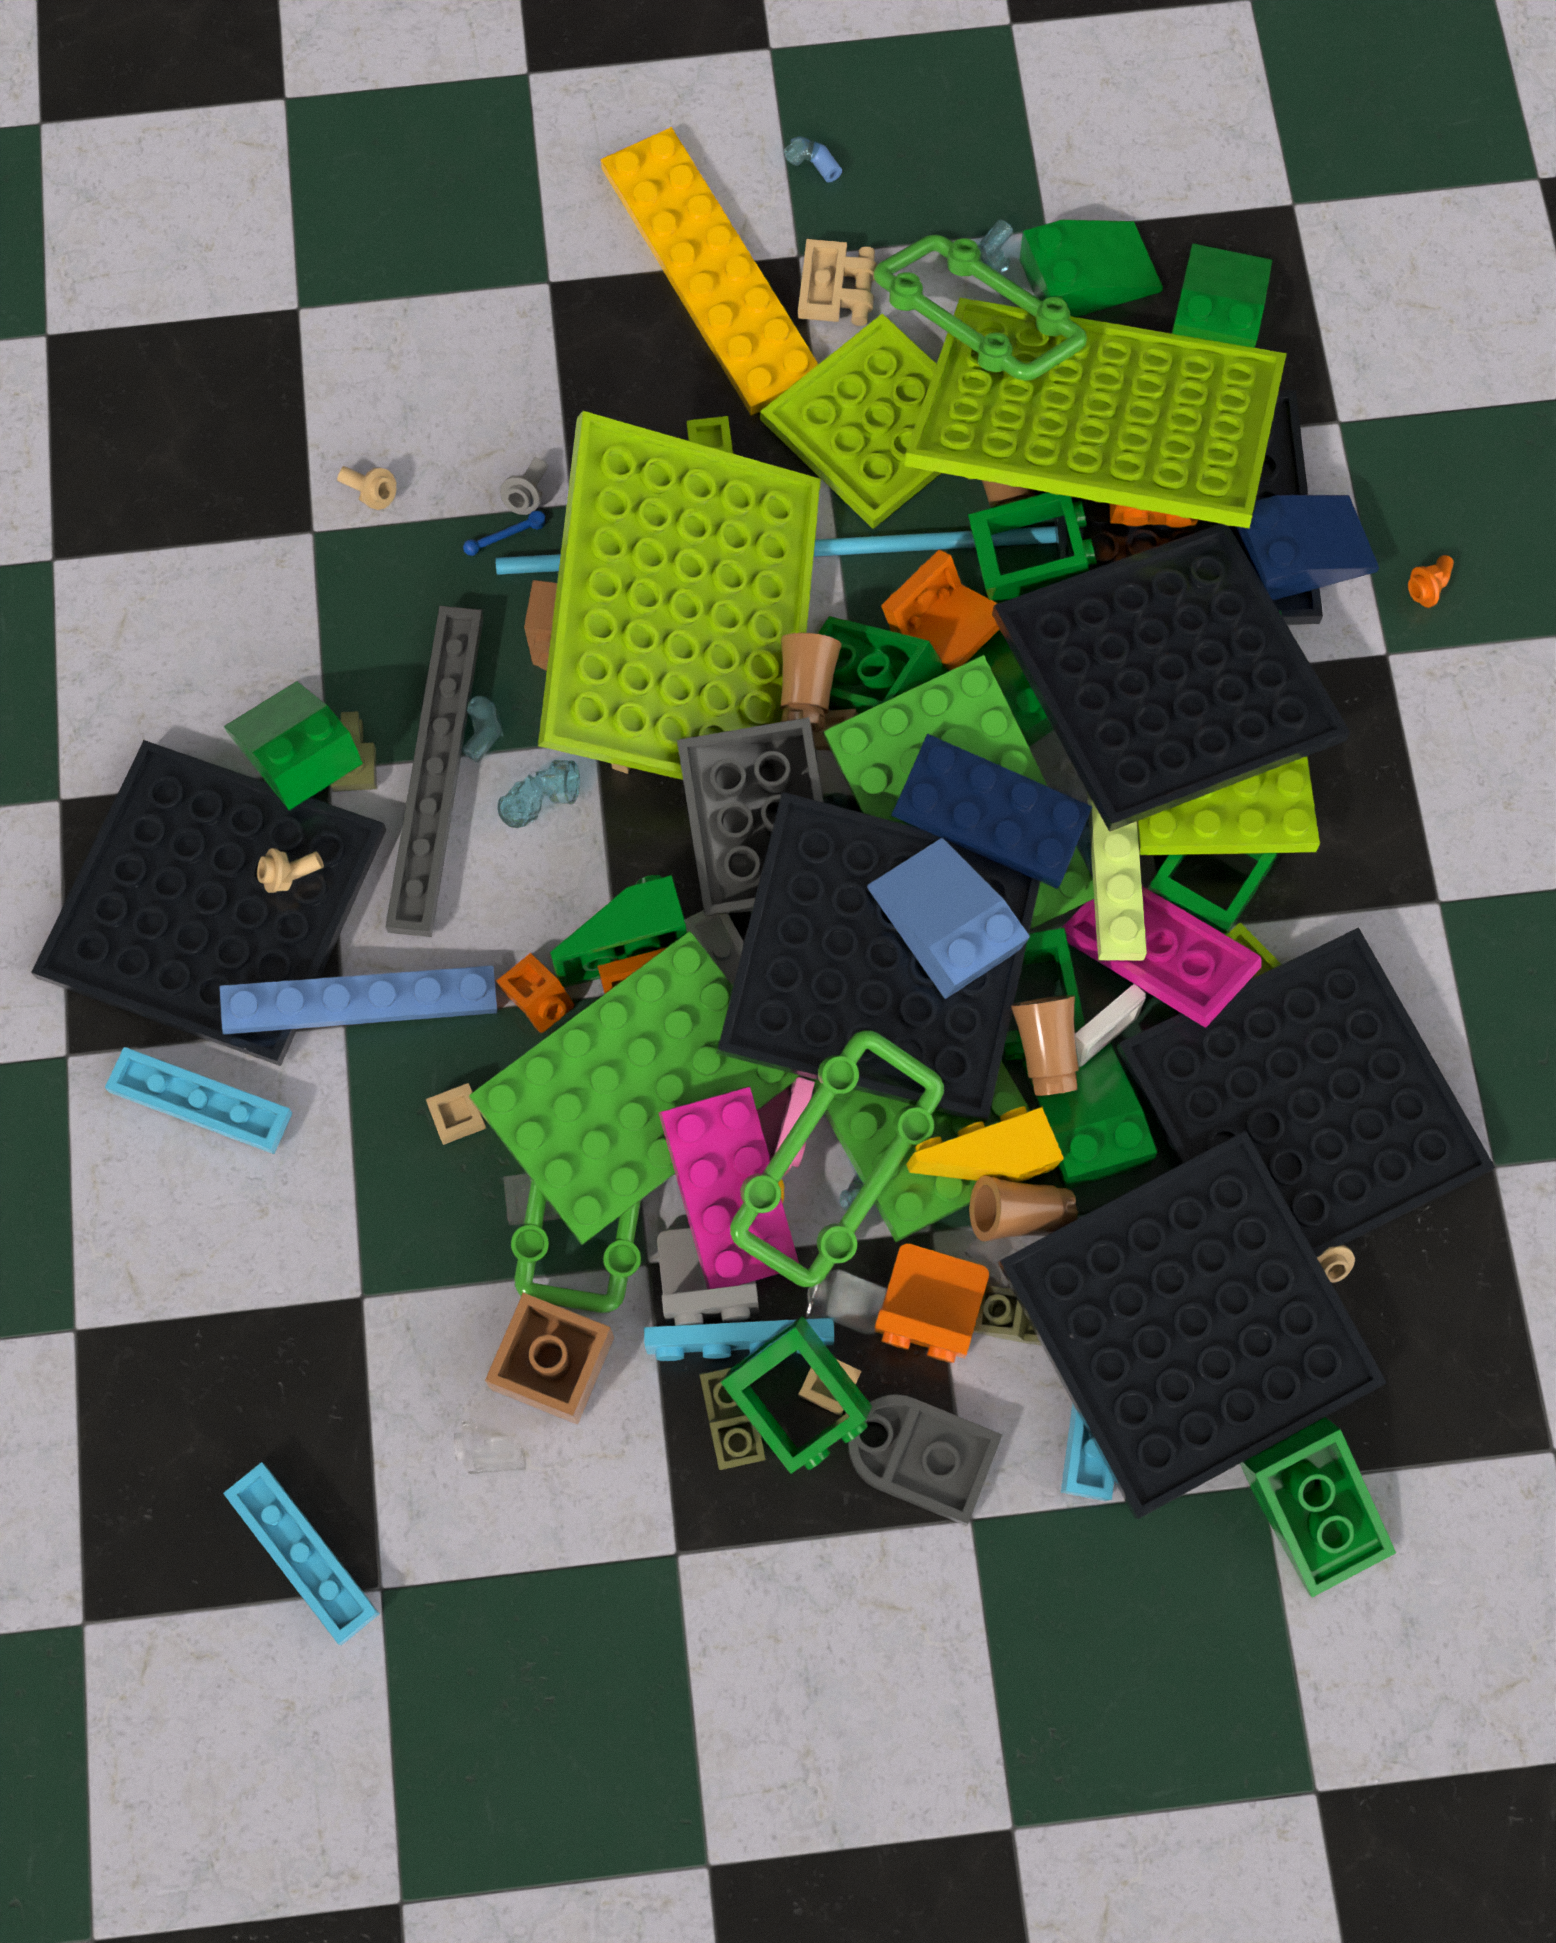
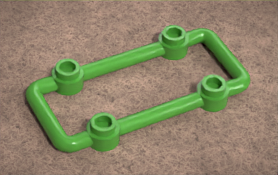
(993, 349)
(837, 1240)
(531, 1244)

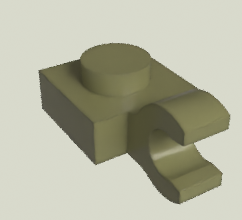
(364, 776)

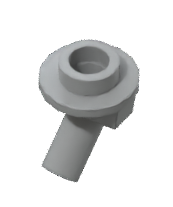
(521, 492)

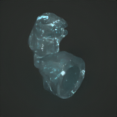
(524, 799)

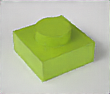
(711, 433)

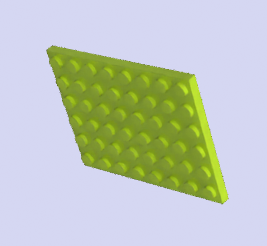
(1119, 423)
(672, 594)

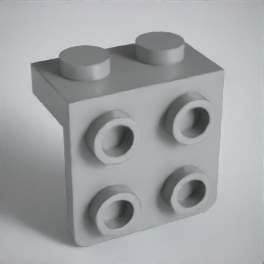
(685, 1290)

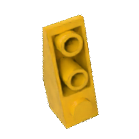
(1007, 1150)

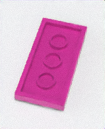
(1185, 958)
(712, 1153)

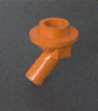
(1427, 582)

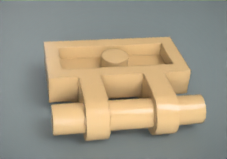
(823, 280)

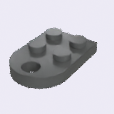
(928, 1456)

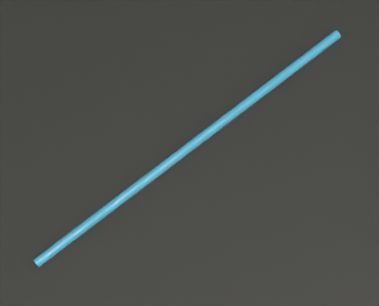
(838, 546)

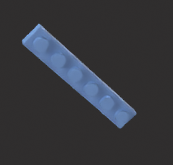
(357, 999)

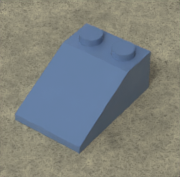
(948, 916)

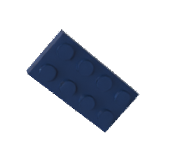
(992, 811)

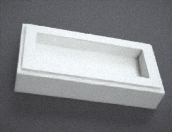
(1108, 1024)

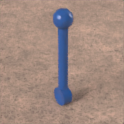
(535, 520)

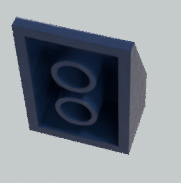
(1305, 543)

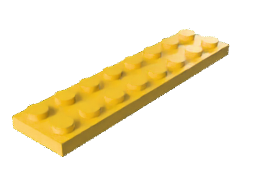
(709, 268)

